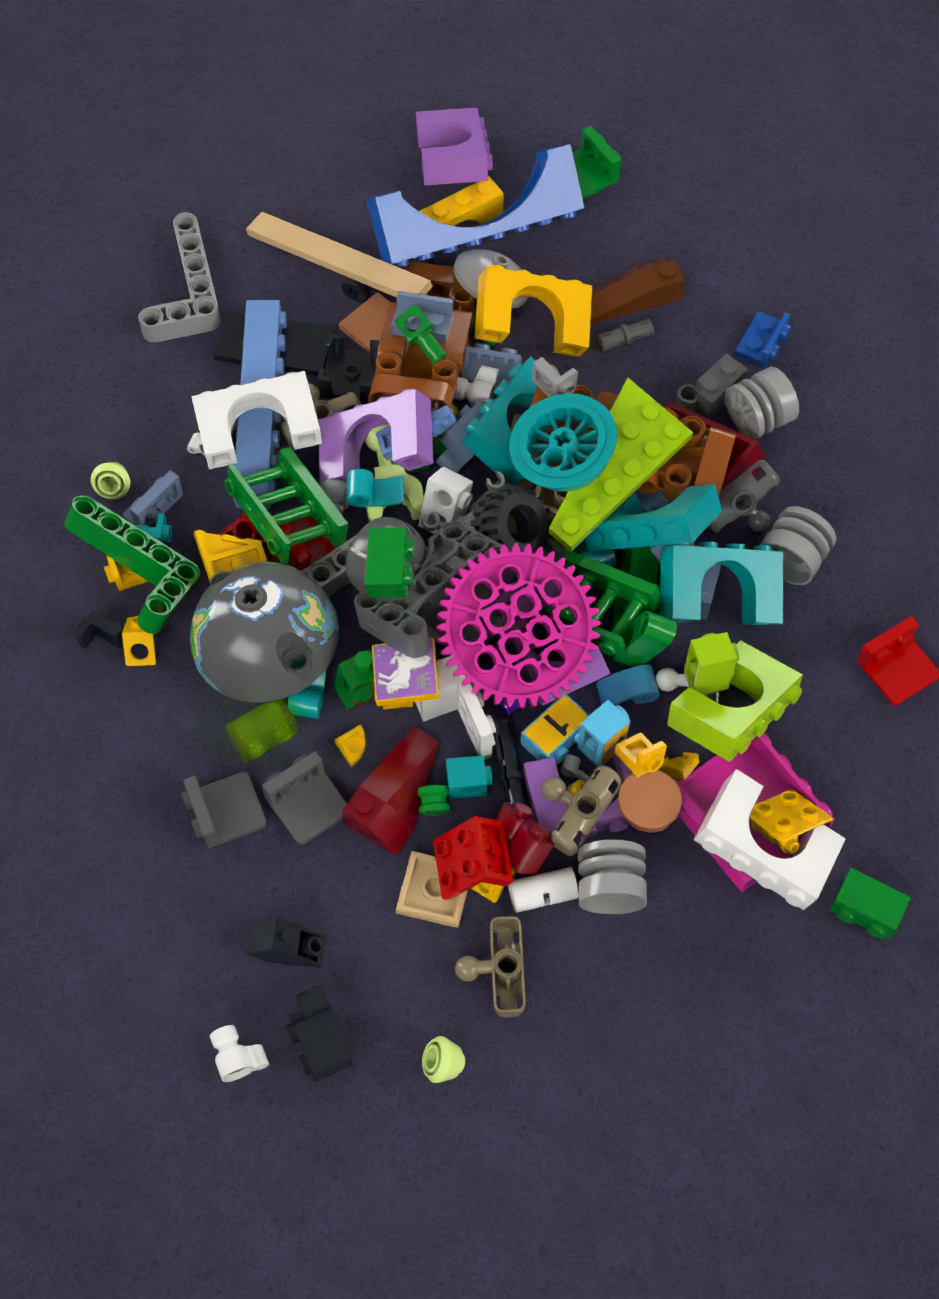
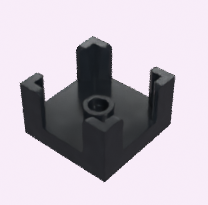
(347, 370)

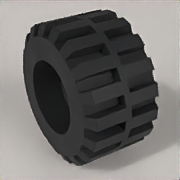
(526, 509)

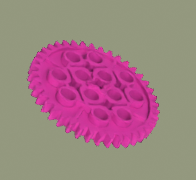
(466, 610)

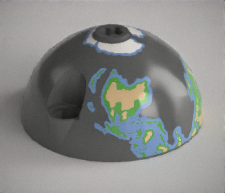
(250, 622)

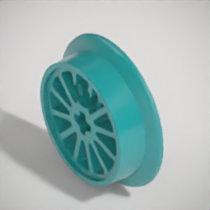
(563, 444)

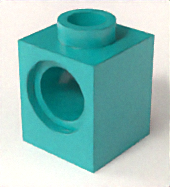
(468, 777)

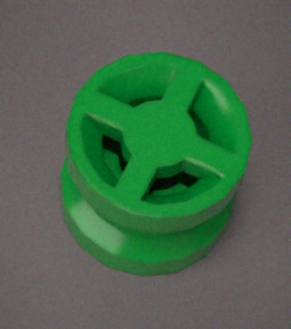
(433, 800)

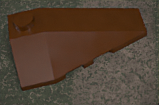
(638, 289)

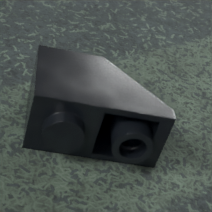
(285, 943)

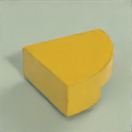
(352, 744)
(680, 766)

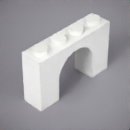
(284, 394)
(728, 835)

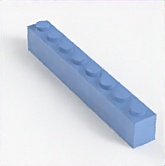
(260, 360)

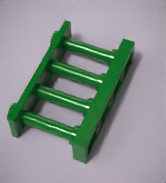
(302, 487)
(616, 585)

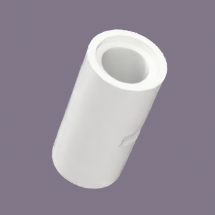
(543, 889)

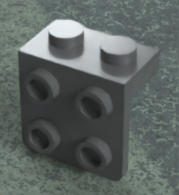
(304, 798)
(224, 808)

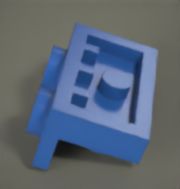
(762, 339)

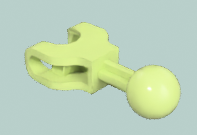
(388, 469)

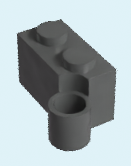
(709, 393)

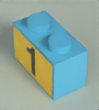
(554, 730)
(602, 732)

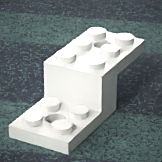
(469, 705)

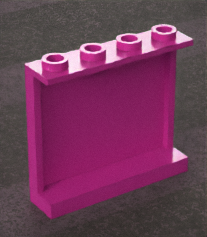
(762, 765)

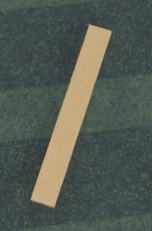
(336, 256)

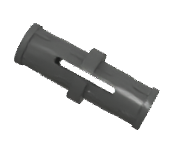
(625, 334)

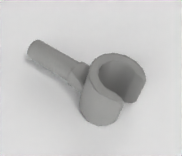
(570, 768)

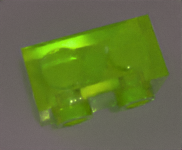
(261, 729)

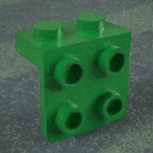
(595, 163)

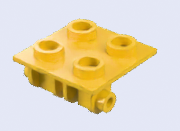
(785, 818)

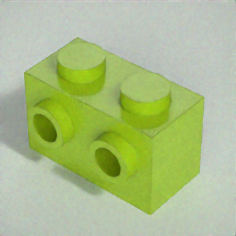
(711, 663)

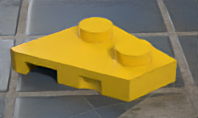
(227, 552)

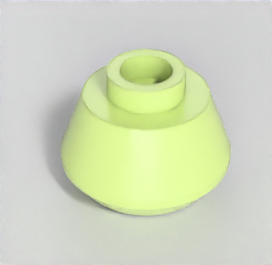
(110, 480)
(442, 1060)

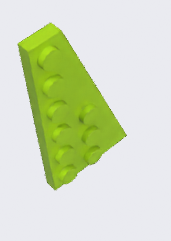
(644, 443)

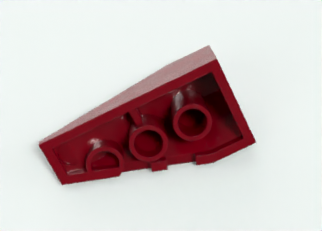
(744, 451)
(388, 800)

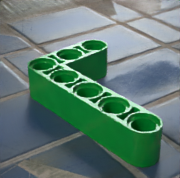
(140, 553)
(648, 631)

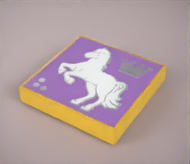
(403, 678)

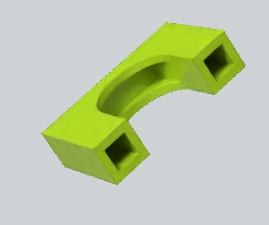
(732, 729)

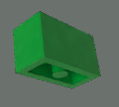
(388, 562)
(870, 904)

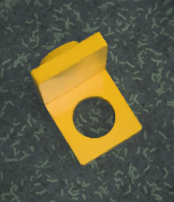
(132, 635)

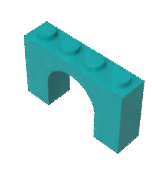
(490, 433)
(672, 524)
(757, 571)

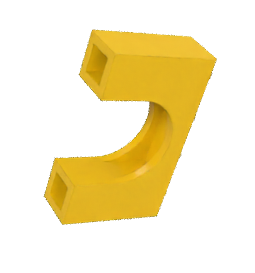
(567, 301)

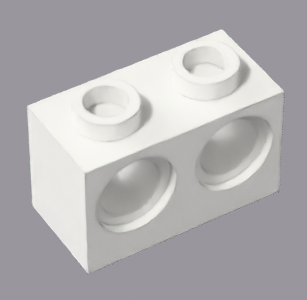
(447, 496)

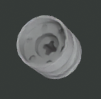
(762, 403)
(804, 541)
(612, 877)

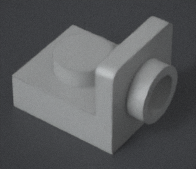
(549, 379)

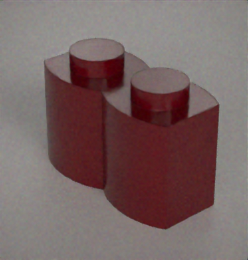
(526, 839)

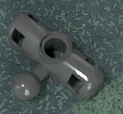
(754, 491)

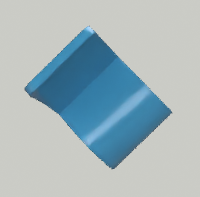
(632, 683)

